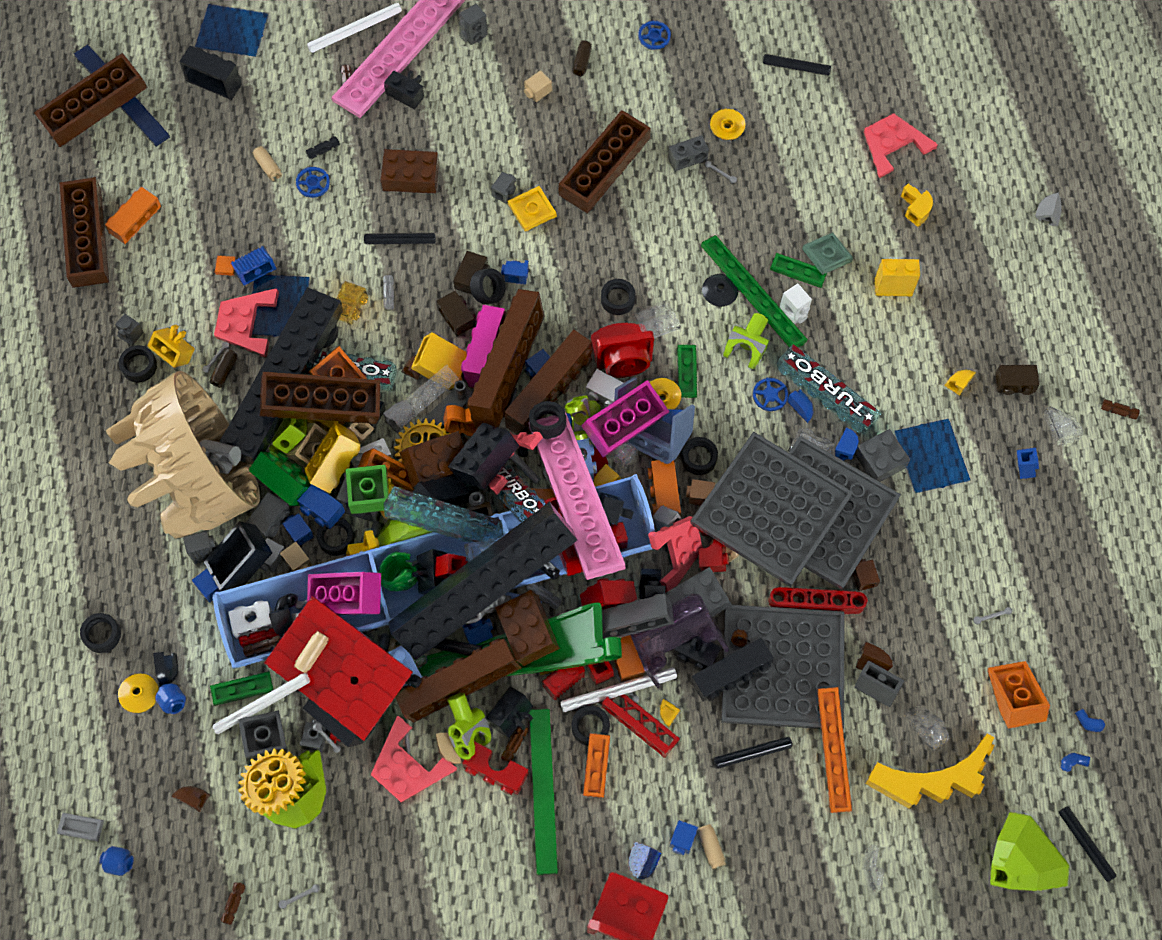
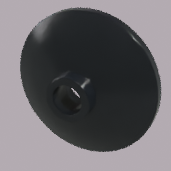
(717, 296)

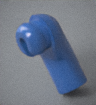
(1090, 724)
(1073, 759)

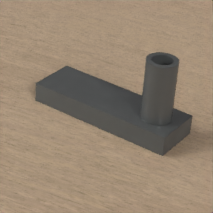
(458, 397)

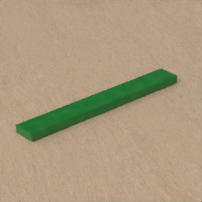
(753, 292)
(543, 792)

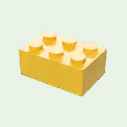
(332, 457)

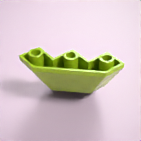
(397, 531)
(310, 800)
(1027, 857)

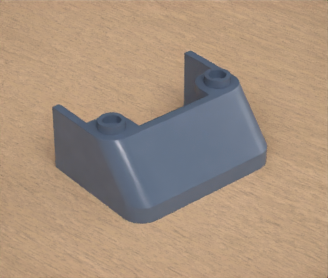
(661, 439)

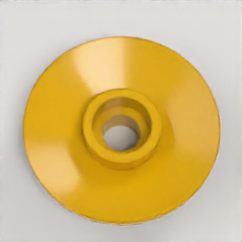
(729, 118)
(668, 389)
(142, 701)

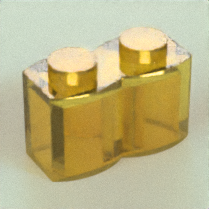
(352, 299)

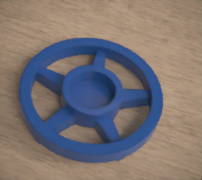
(654, 35)
(312, 182)
(770, 394)

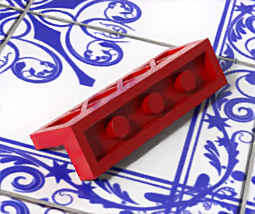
(637, 726)

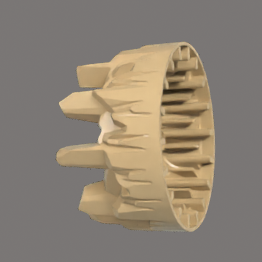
(168, 433)

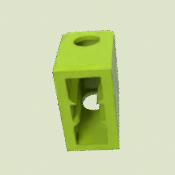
(288, 435)

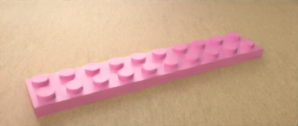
(394, 54)
(579, 502)

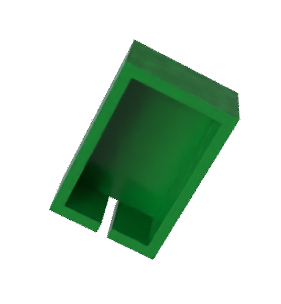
(280, 476)

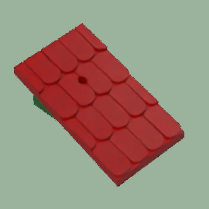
(347, 654)

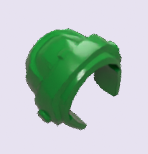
(397, 572)

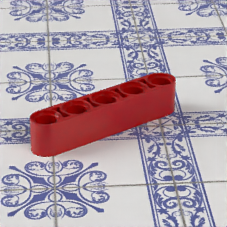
(826, 597)

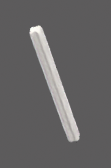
(354, 27)
(616, 690)
(262, 703)

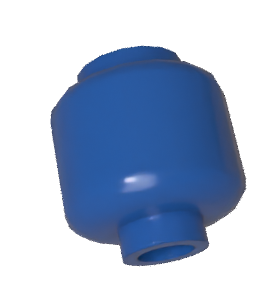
(170, 698)
(116, 861)

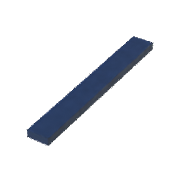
(132, 108)

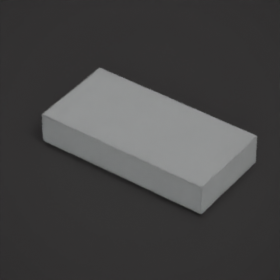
(80, 827)

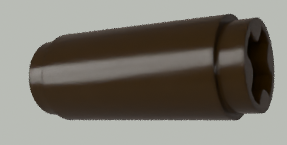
(582, 58)
(223, 368)

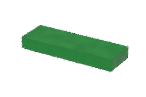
(797, 270)
(687, 370)
(241, 688)

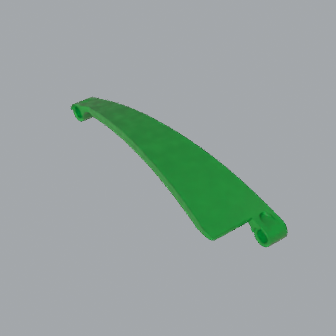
(578, 637)

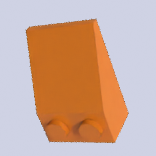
(337, 365)
(1018, 695)

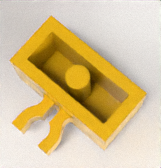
(171, 346)

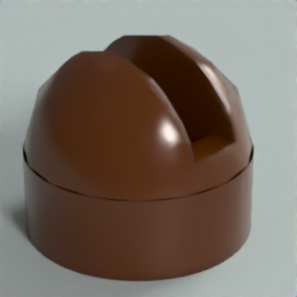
(739, 642)

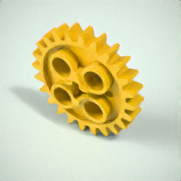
(417, 430)
(272, 782)

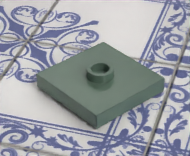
(827, 253)

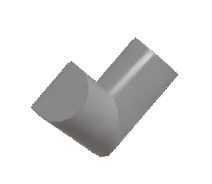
(222, 455)

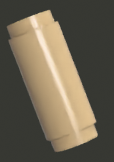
(267, 163)
(311, 652)
(711, 846)

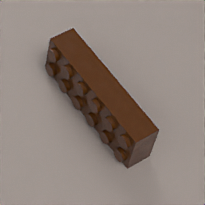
(91, 100)
(604, 161)
(84, 232)
(550, 381)
(319, 397)
(464, 676)

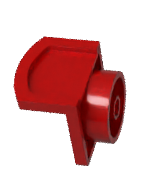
(622, 349)
(627, 910)

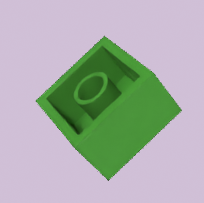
(367, 488)

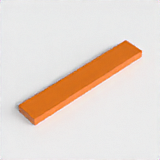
(834, 750)

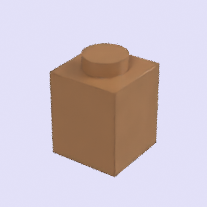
(699, 491)

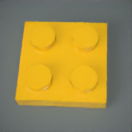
(532, 208)

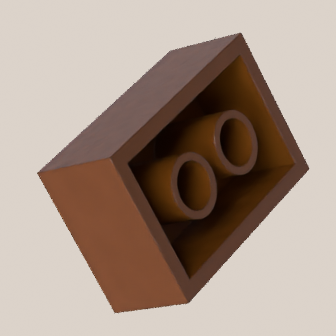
(410, 171)
(431, 458)
(527, 628)

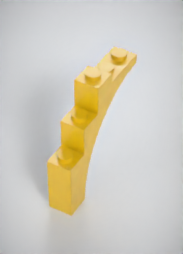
(905, 786)

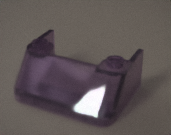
(690, 620)

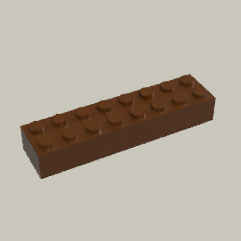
(506, 359)

